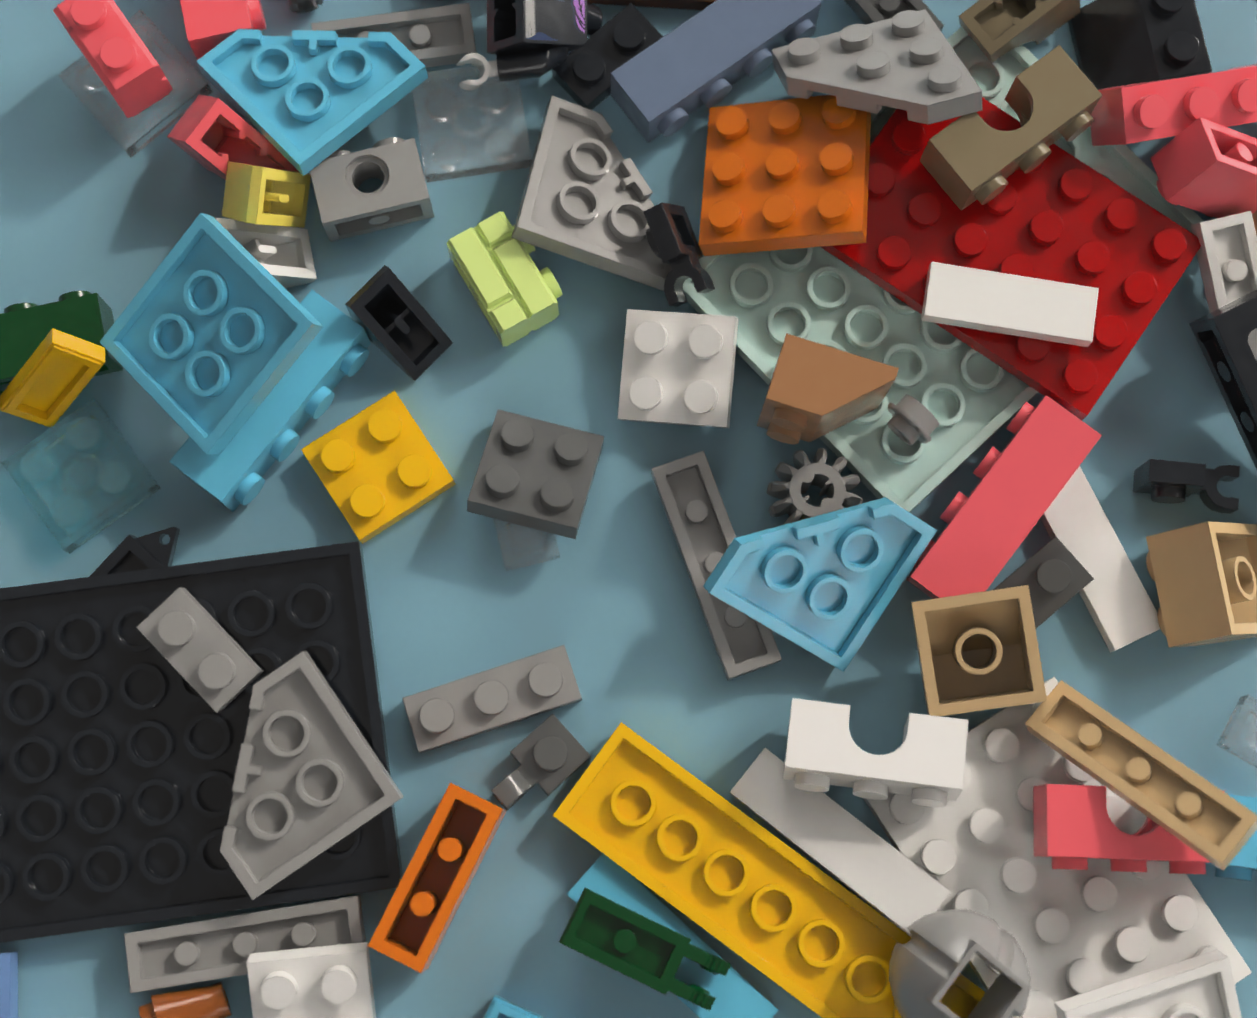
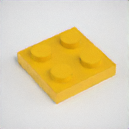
(378, 467)

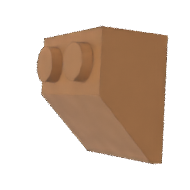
(820, 390)

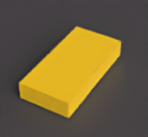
(52, 378)

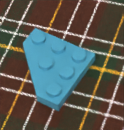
(311, 87)
(823, 575)

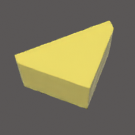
(265, 195)

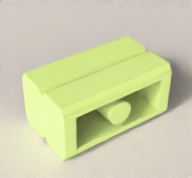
(505, 278)

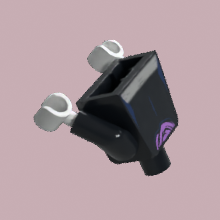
(531, 37)

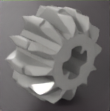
(798, 479)

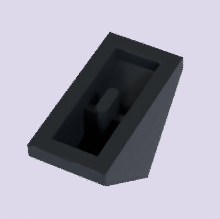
(398, 323)

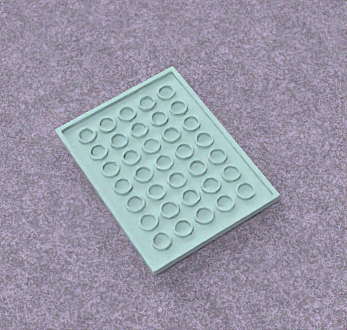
(834, 305)

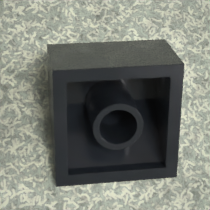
(1138, 41)

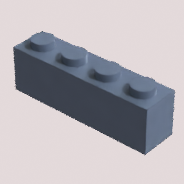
(705, 58)

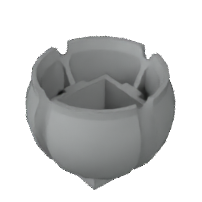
(938, 953)

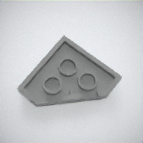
(880, 64)
(587, 197)
(298, 778)

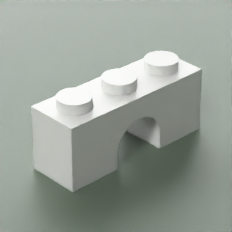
(924, 766)

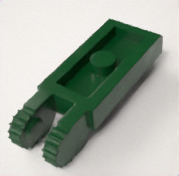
(637, 947)

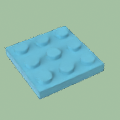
(210, 334)

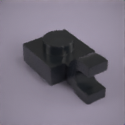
(676, 244)
(1174, 481)

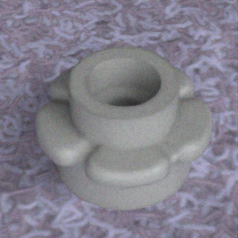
(911, 421)

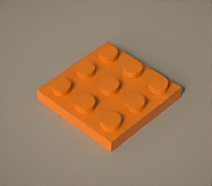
(785, 176)

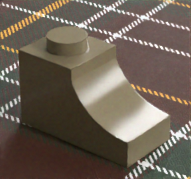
(1006, 24)

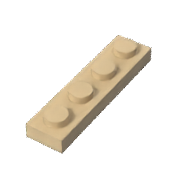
(1143, 775)

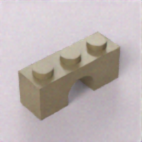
(975, 159)

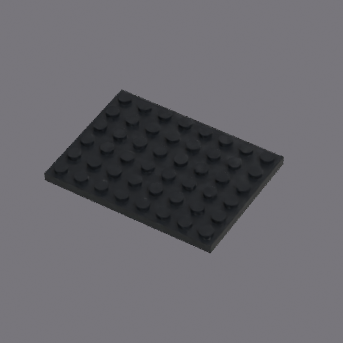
(129, 775)

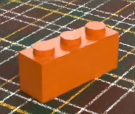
(437, 878)

